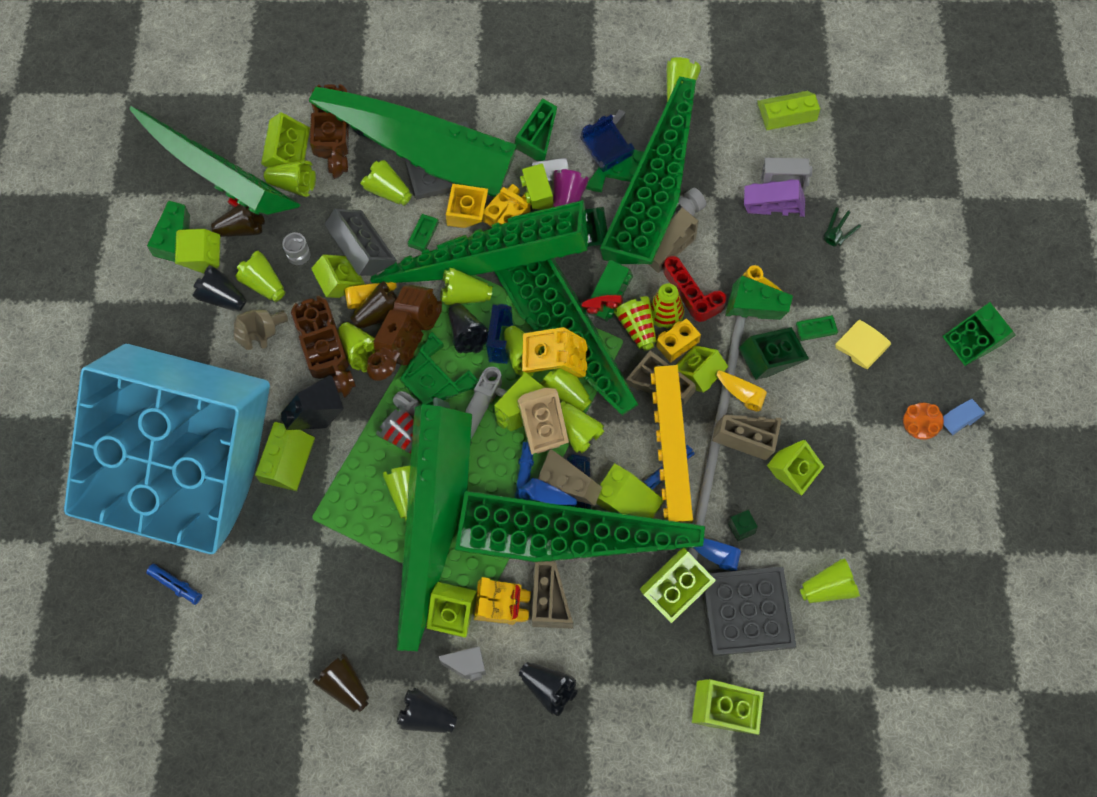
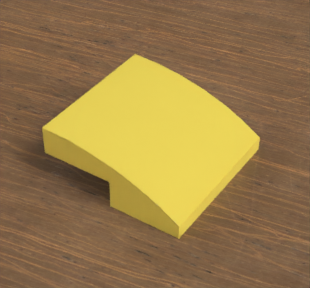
(863, 344)

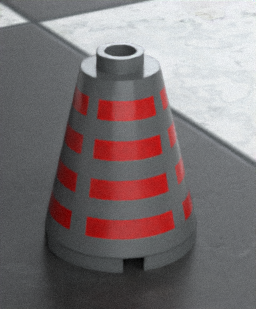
(398, 429)

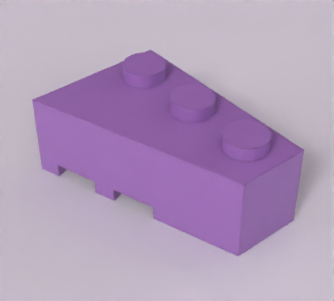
(775, 197)

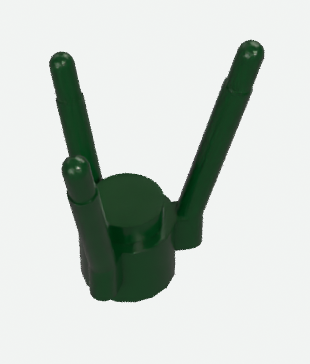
(834, 235)

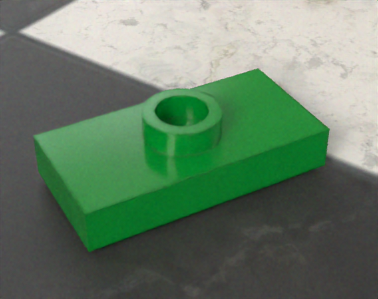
(816, 328)

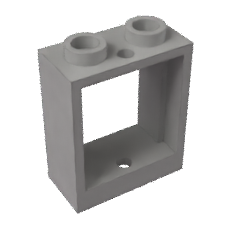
(778, 168)

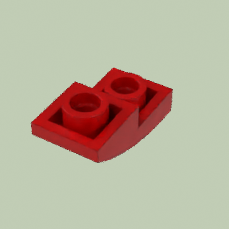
(596, 304)

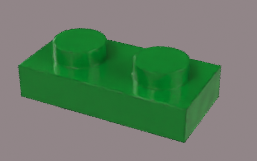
(423, 232)

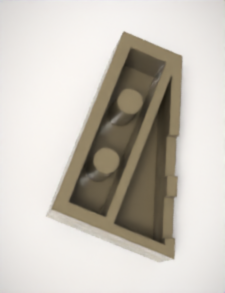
(679, 235)
(641, 377)
(748, 435)
(569, 479)
(549, 600)

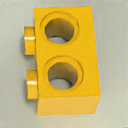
(681, 343)

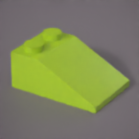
(627, 494)
(727, 707)

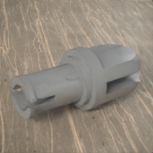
(404, 399)

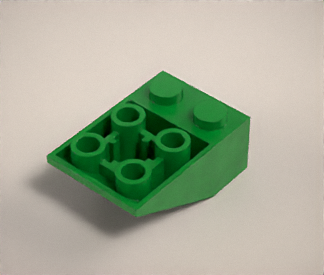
(979, 334)

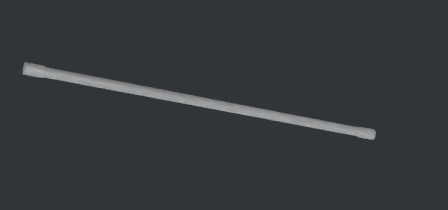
(714, 447)

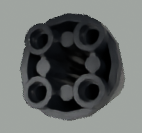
(218, 291)
(466, 330)
(549, 686)
(425, 714)

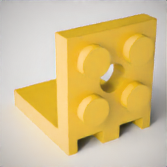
(561, 351)

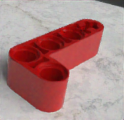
(691, 288)

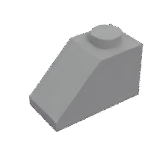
(465, 663)

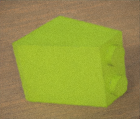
(507, 409)

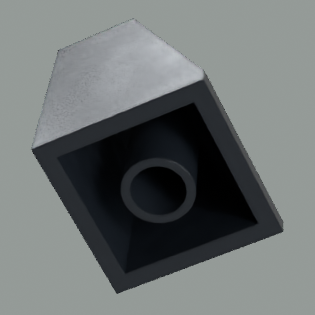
(313, 407)

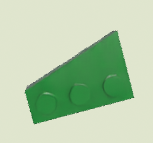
(163, 240)
(757, 300)

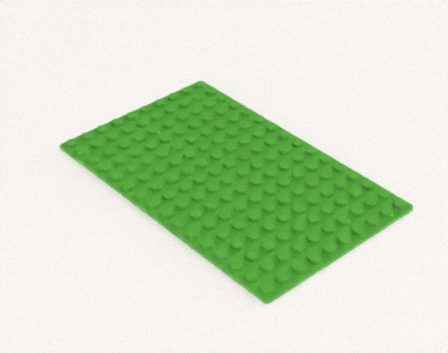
(359, 499)

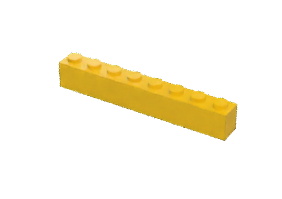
(673, 444)

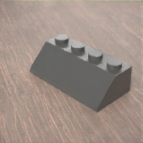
(359, 241)

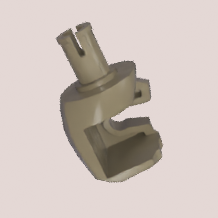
(256, 326)

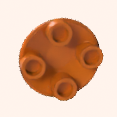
(923, 420)

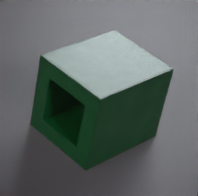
(743, 525)

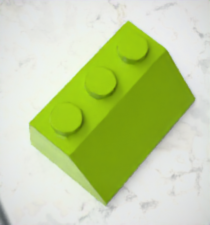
(789, 110)
(285, 141)
(284, 457)
(677, 585)

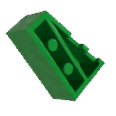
(536, 132)
(612, 282)

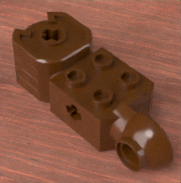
(330, 137)
(401, 331)
(322, 343)

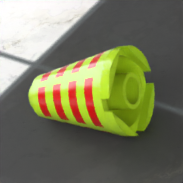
(667, 306)
(638, 322)

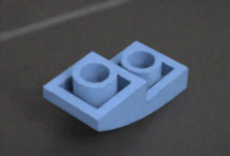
(962, 415)

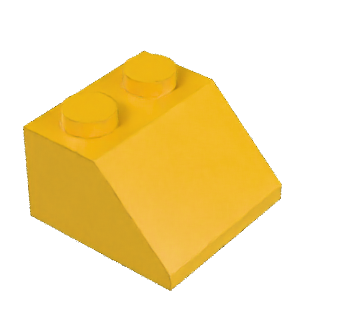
(465, 205)

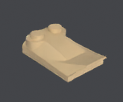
(543, 420)

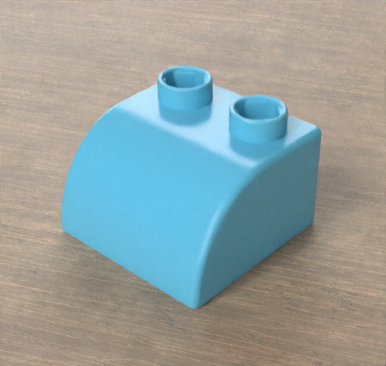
(164, 446)

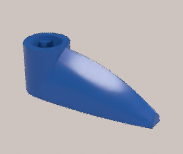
(544, 492)
(724, 555)

